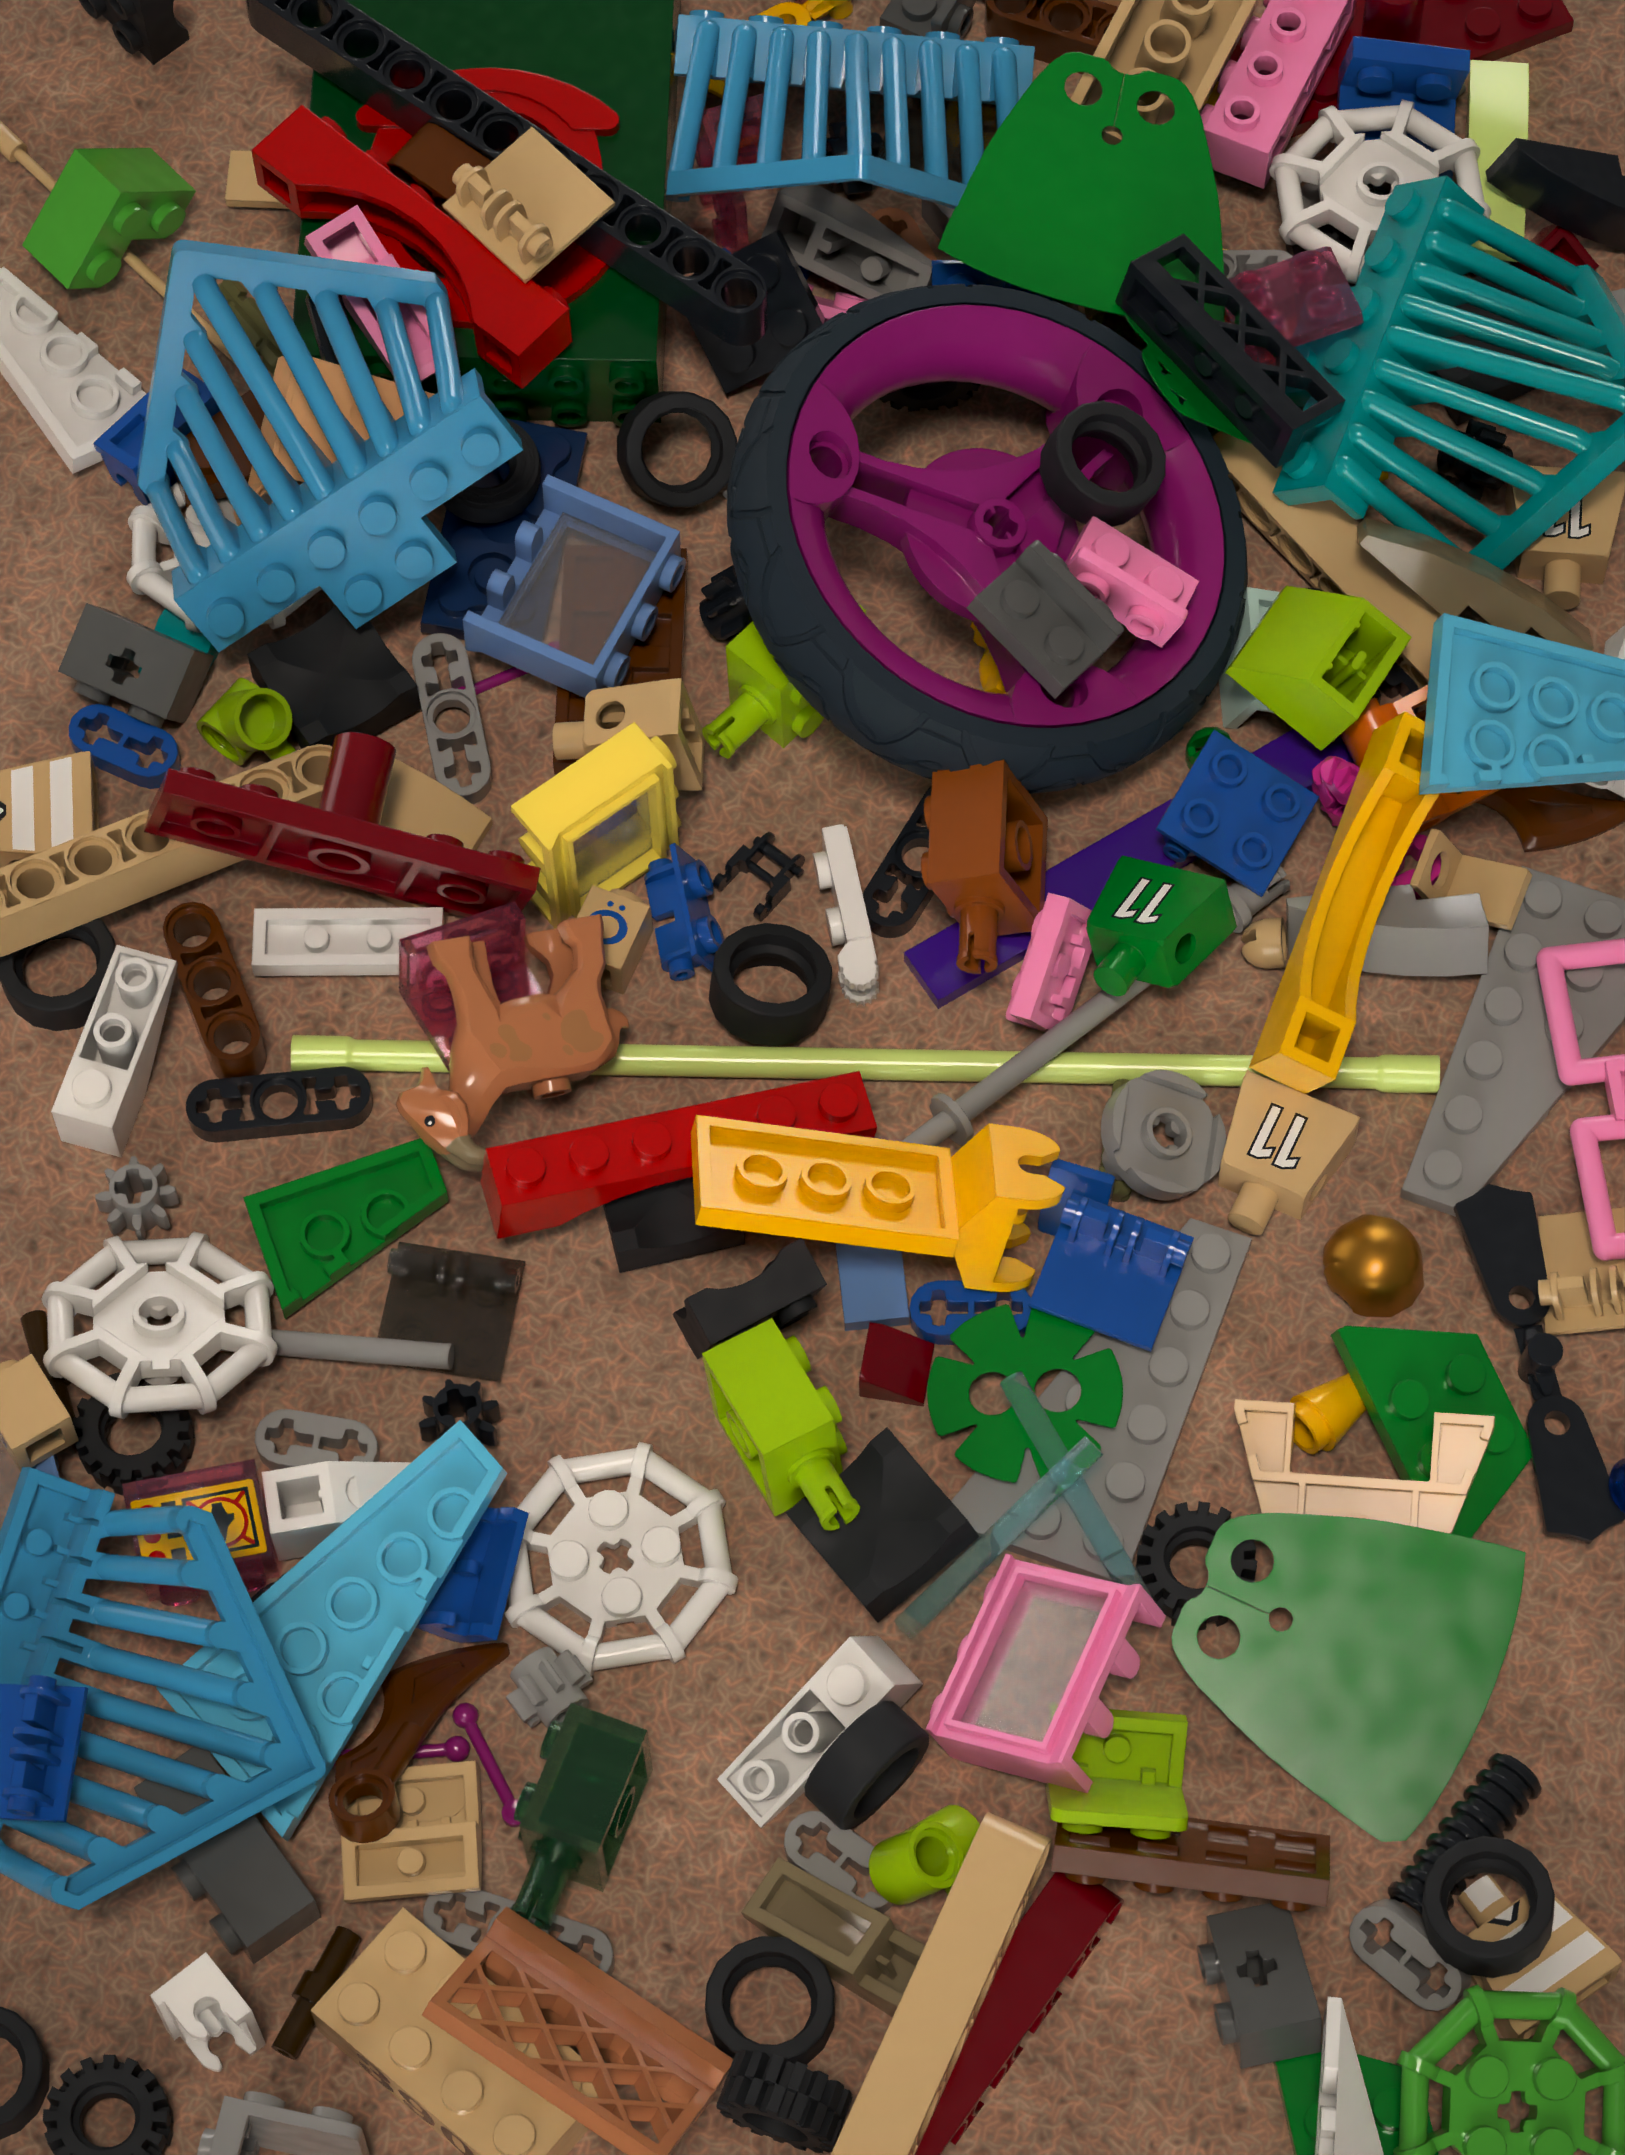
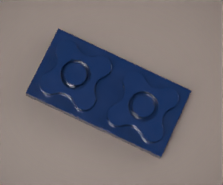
(492, 546)

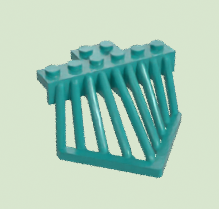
(1383, 364)

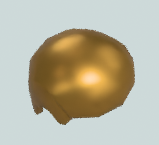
(1374, 1265)

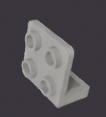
(264, 2123)

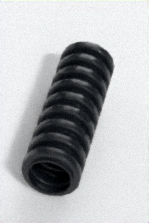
(1485, 1812)

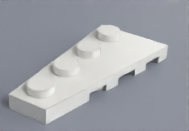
(60, 375)

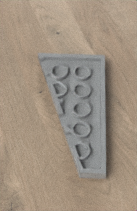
(1504, 1060)
(1153, 1412)

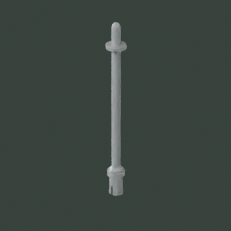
(953, 1118)

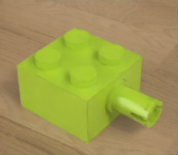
(759, 699)
(780, 1422)

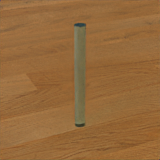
(1079, 1494)
(998, 1537)

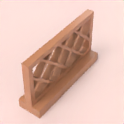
(585, 2012)

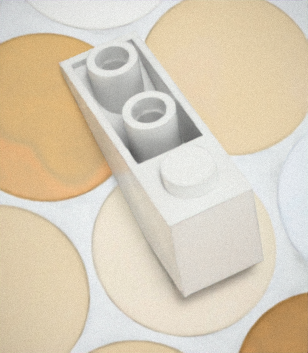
(115, 1053)
(316, 1498)
(784, 1753)

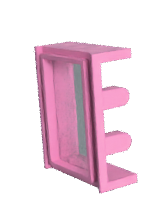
(1036, 1671)

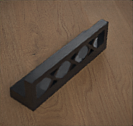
(1214, 352)

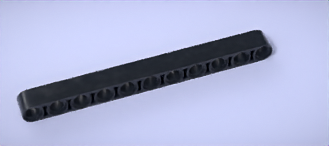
(488, 126)

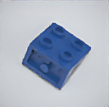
(1388, 70)

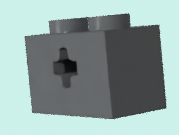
(169, 672)
(1279, 2015)

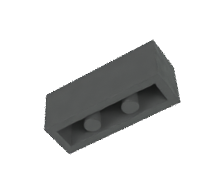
(239, 1873)

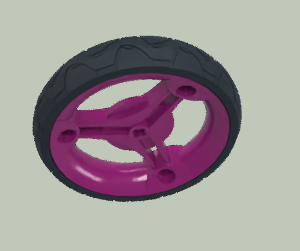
(964, 527)

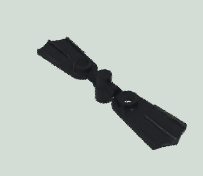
(1567, 1467)

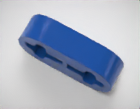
(130, 734)
(960, 1300)

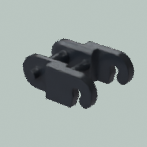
(747, 859)

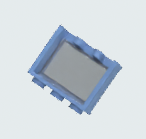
(577, 590)

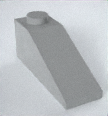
(845, 243)

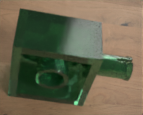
(579, 1807)

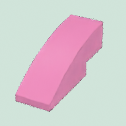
(354, 240)

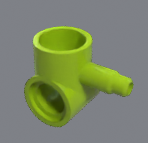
(247, 722)
(923, 1856)

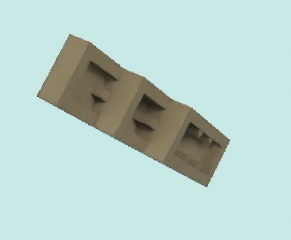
(1454, 579)

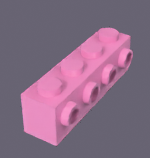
(1272, 84)

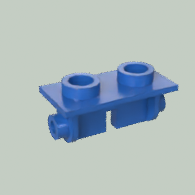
(681, 890)

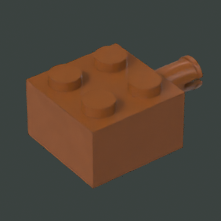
(985, 857)

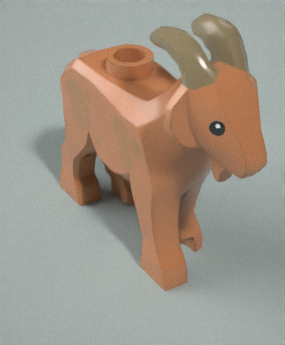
(514, 1044)

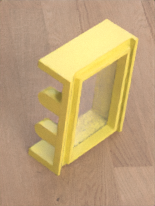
(600, 821)

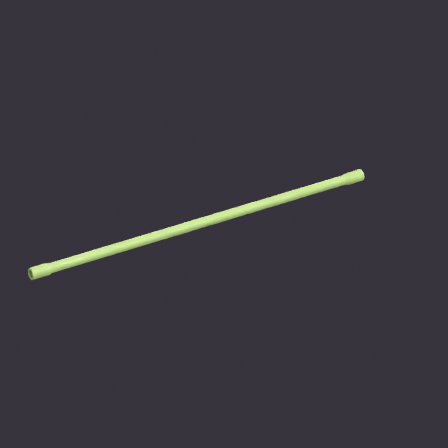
(1384, 1073)

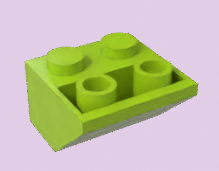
(1318, 660)

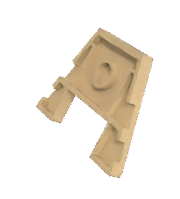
(1432, 1505)

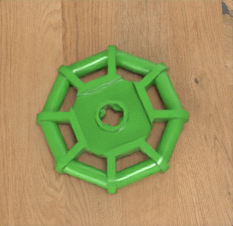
(1511, 2065)

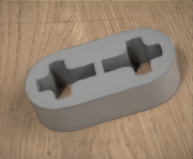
(314, 1430)
(844, 1844)
(1400, 1965)

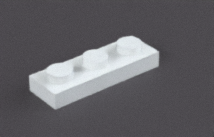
(335, 939)

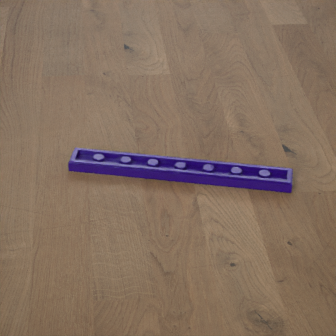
(1088, 871)

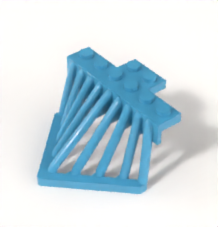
(846, 60)
(353, 521)
(44, 1564)

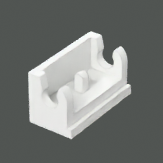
(202, 2006)

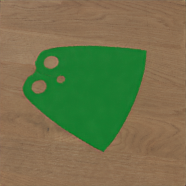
(1072, 212)
(1382, 1657)

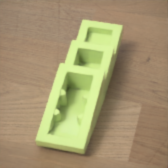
(1494, 119)

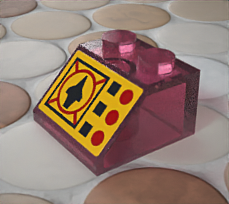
(239, 1508)

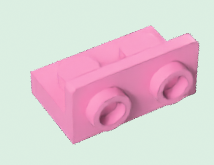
(1132, 581)
(1052, 965)

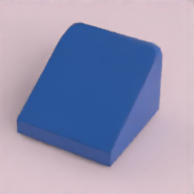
(1077, 1180)

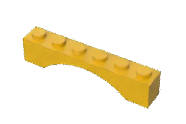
(1320, 984)

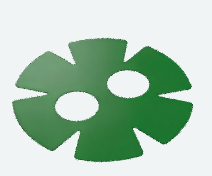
(996, 1346)

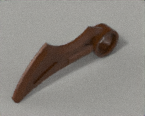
(1551, 816)
(412, 1705)

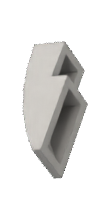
(1417, 935)

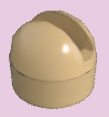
(1266, 943)

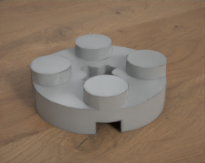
(1134, 1152)

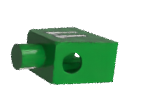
(1156, 924)

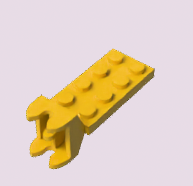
(878, 1191)

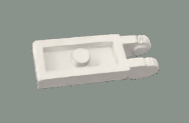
(848, 919)

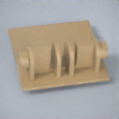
(526, 204)
(1579, 1287)

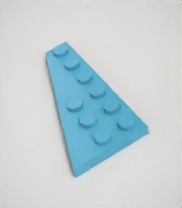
(1518, 711)
(355, 1605)

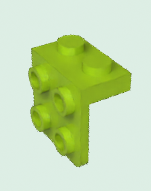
(1133, 1778)

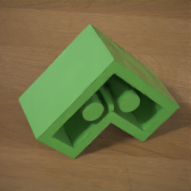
(101, 207)

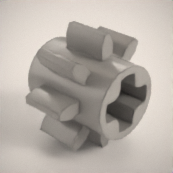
(154, 1198)
(547, 1686)

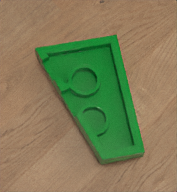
(341, 1217)

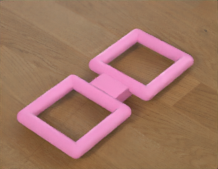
(1573, 1071)

